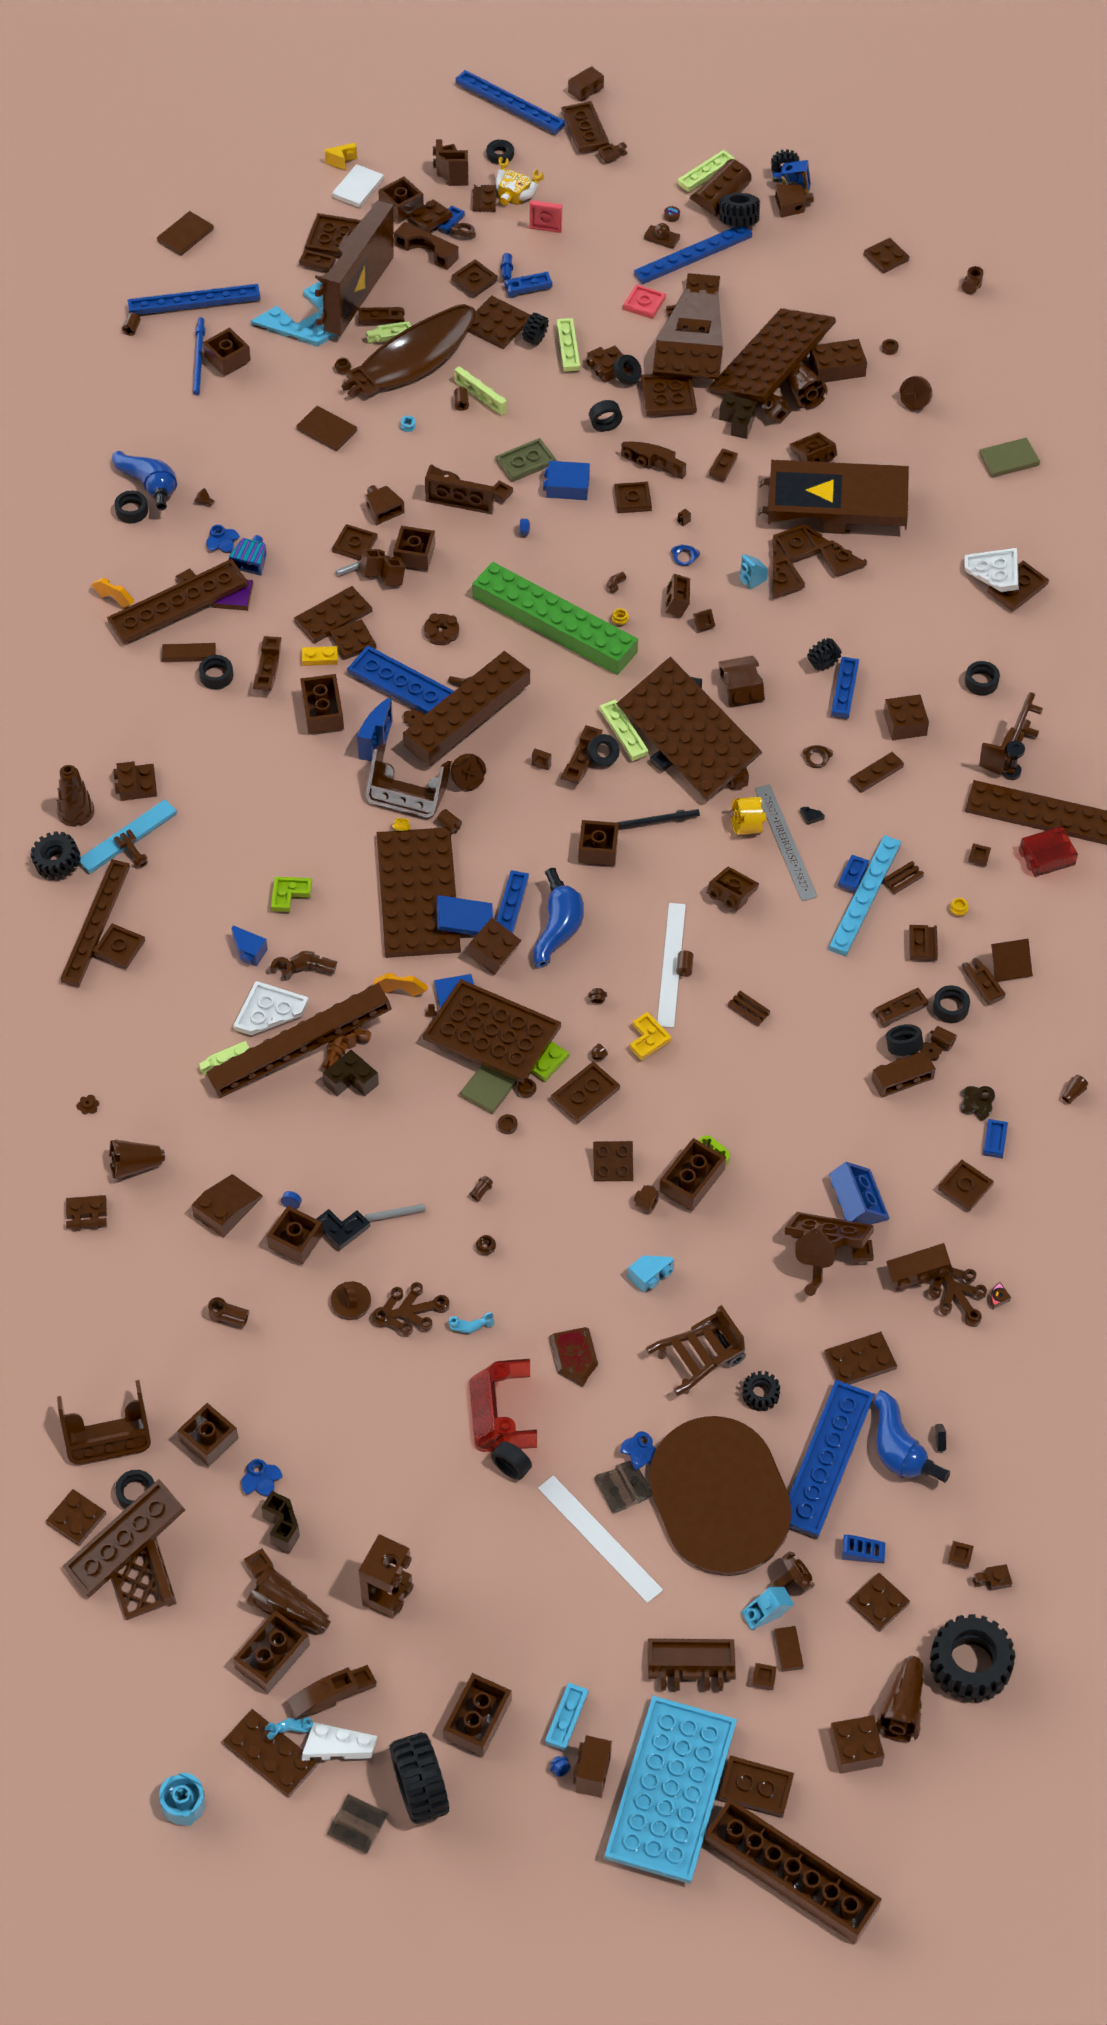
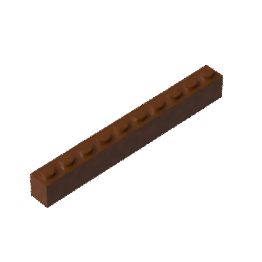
(299, 1040)

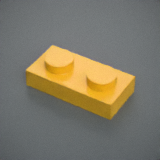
(320, 655)

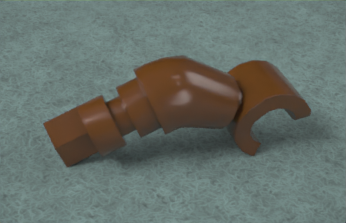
(302, 961)

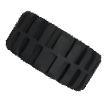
(980, 1633)
(419, 1778)

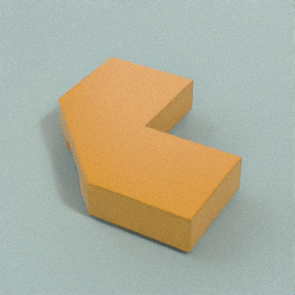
(118, 592)
(410, 984)

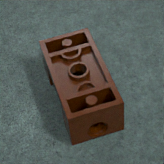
(380, 1577)

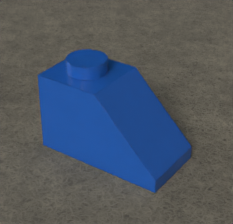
(249, 946)

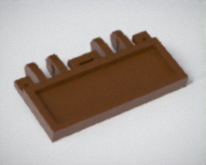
(691, 1658)

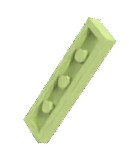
(704, 171)
(568, 344)
(480, 391)
(624, 730)

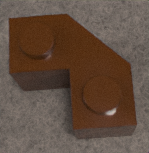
(376, 563)

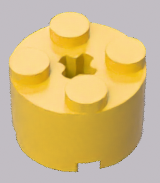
(747, 815)

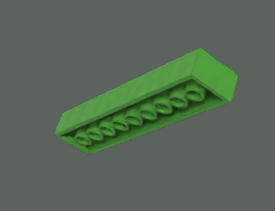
(555, 618)

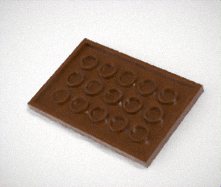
(492, 1031)

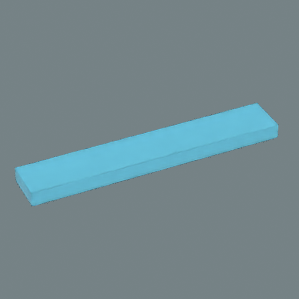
(140, 827)

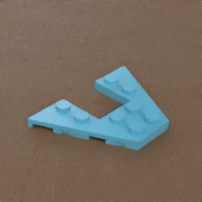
(306, 331)

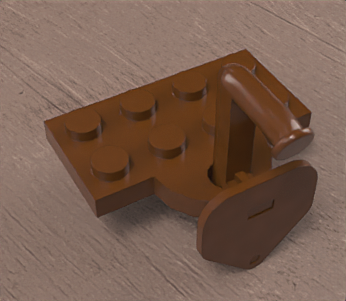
(820, 1238)

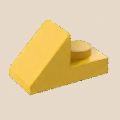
(339, 155)

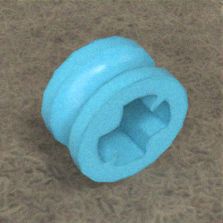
(408, 419)

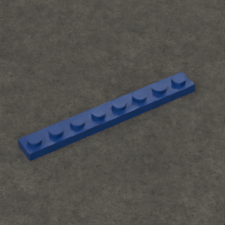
(510, 102)
(692, 254)
(194, 299)

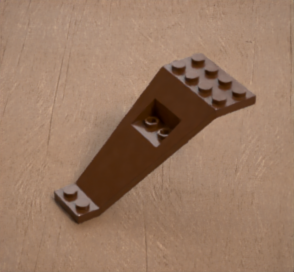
(689, 351)

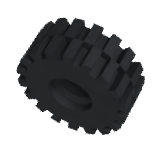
(51, 846)

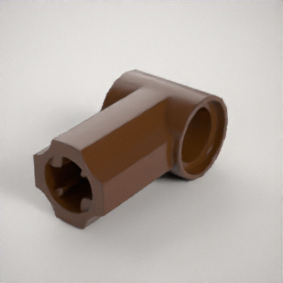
(229, 1313)

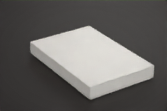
(358, 186)

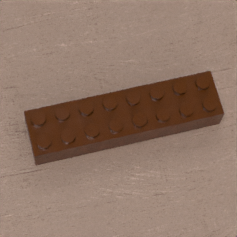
(466, 708)
(792, 1870)

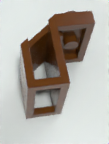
(451, 164)
(742, 680)

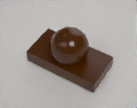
(662, 235)

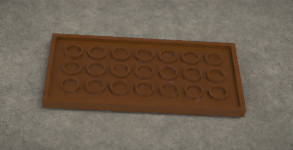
(772, 354)
(689, 728)
(412, 873)

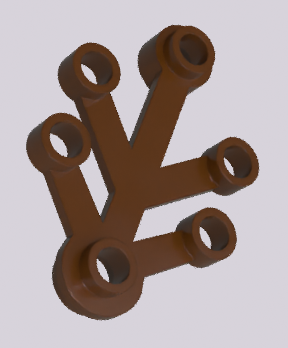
(956, 1289)
(408, 1310)

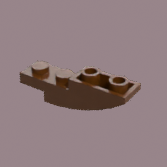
(650, 454)
(330, 1689)

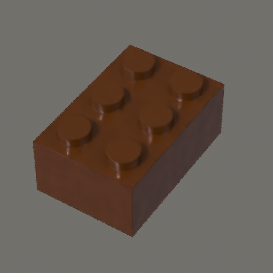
(838, 360)
(322, 703)
(692, 1174)
(271, 1651)
(477, 1714)

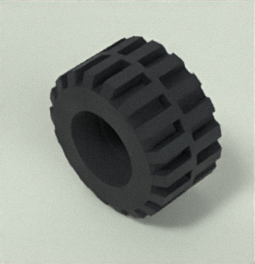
(739, 209)

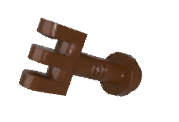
(140, 859)

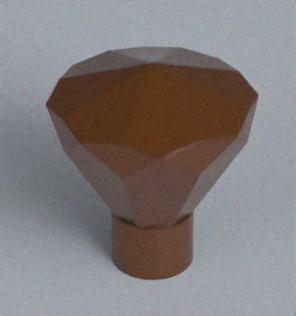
(203, 497)

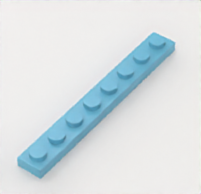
(864, 896)

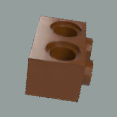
(677, 595)

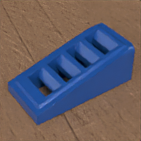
(848, 1554)

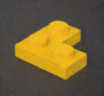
(652, 1037)

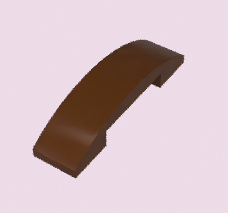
(268, 663)
(580, 761)

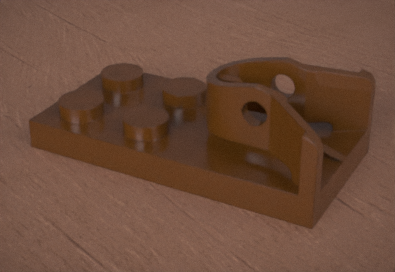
(456, 492)

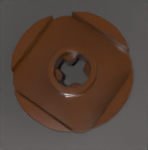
(437, 621)

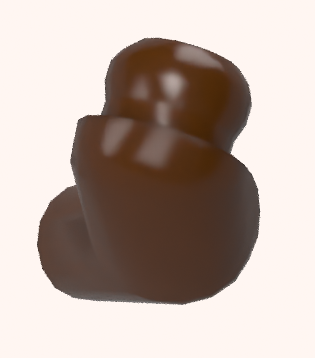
(613, 580)

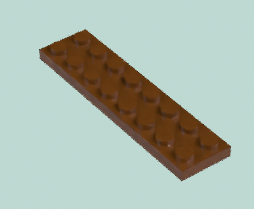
(177, 601)
(1037, 811)

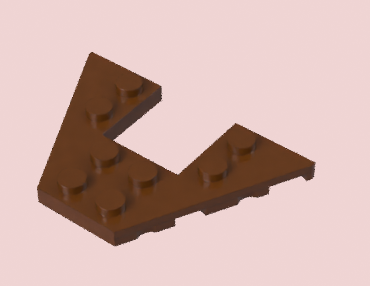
(799, 544)

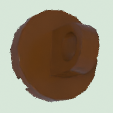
(916, 392)
(468, 771)
(350, 1300)
(796, 1572)

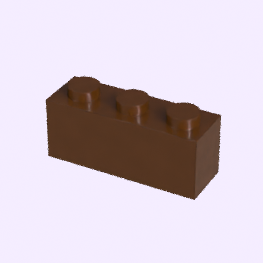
(903, 1073)
(920, 1267)

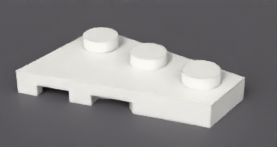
(332, 1741)

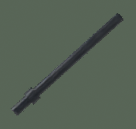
(680, 815)

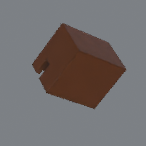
(684, 517)

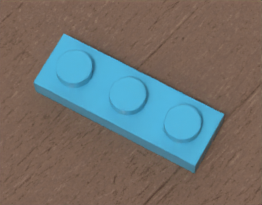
(566, 1716)

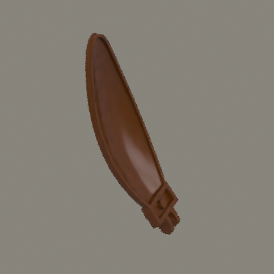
(412, 352)

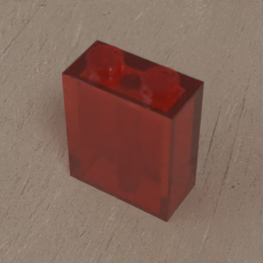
(1048, 851)

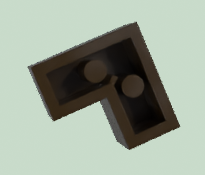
(740, 413)
(350, 1071)

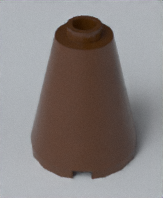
(133, 1157)

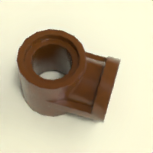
(973, 280)

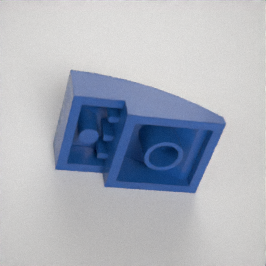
(375, 730)

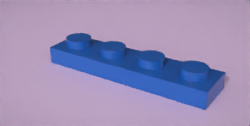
(845, 687)
(512, 899)

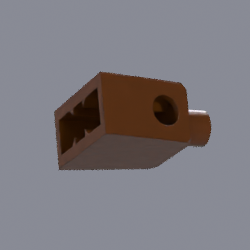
(791, 199)
(383, 504)

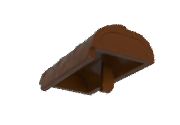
(728, 179)

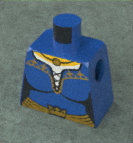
(794, 174)

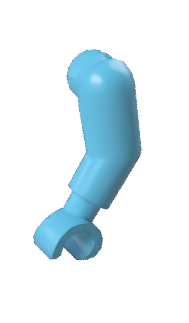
(468, 1327)
(290, 1724)

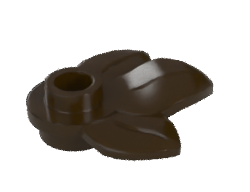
(976, 1103)

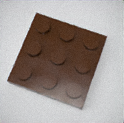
(328, 233)
(498, 322)
(668, 395)

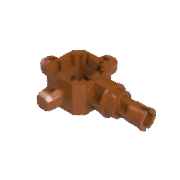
(338, 1046)

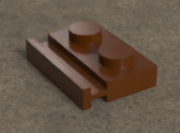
(484, 198)
(923, 942)

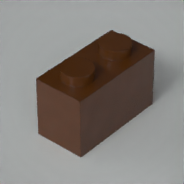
(586, 83)

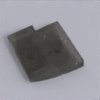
(623, 1487)
(357, 1823)

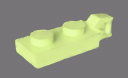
(386, 332)
(222, 1056)

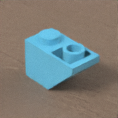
(752, 571)
(649, 1270)
(767, 1607)

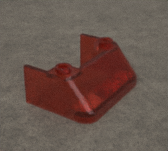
(487, 1427)

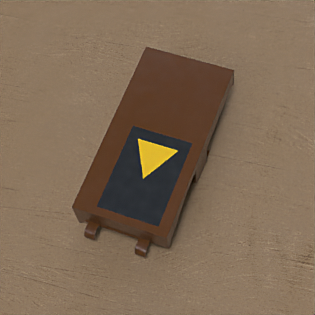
(362, 263)
(837, 493)

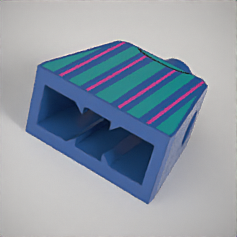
(250, 555)

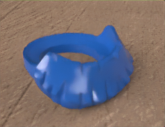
(678, 549)

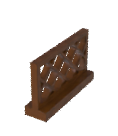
(160, 1579)

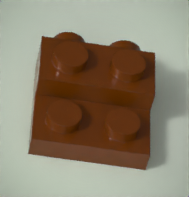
(603, 361)
(814, 448)
(135, 781)
(731, 888)

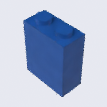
(567, 480)

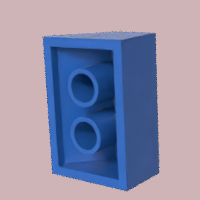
(858, 1194)

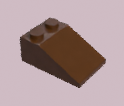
(225, 1204)

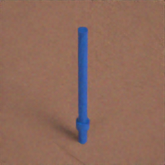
(200, 333)

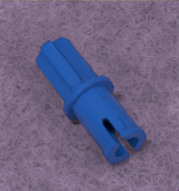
(506, 266)

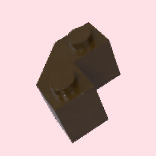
(279, 1511)

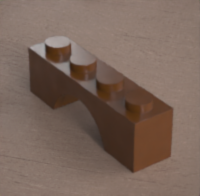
(412, 237)

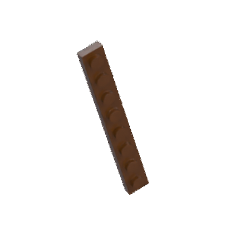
(95, 923)

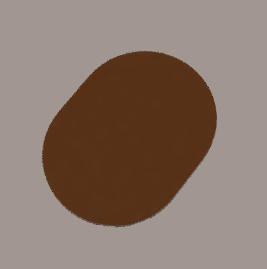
(720, 1495)

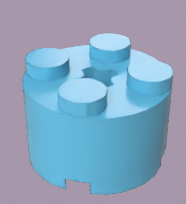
(179, 1787)

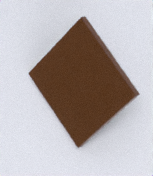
(1011, 959)

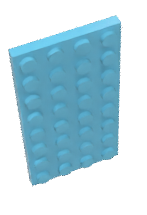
(671, 1789)

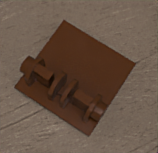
(613, 1160)

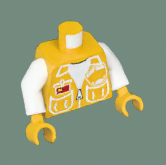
(515, 186)

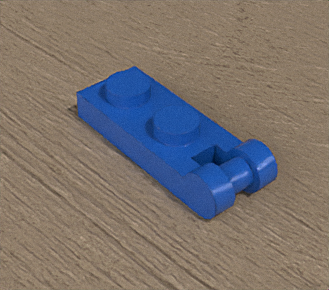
(528, 284)

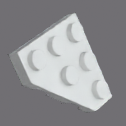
(995, 568)
(268, 1008)

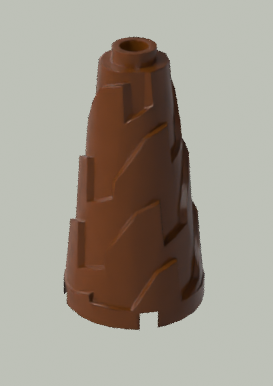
(806, 387)
(73, 800)
(278, 1594)
(902, 1707)

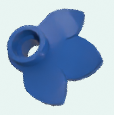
(221, 538)
(639, 1452)
(260, 1481)

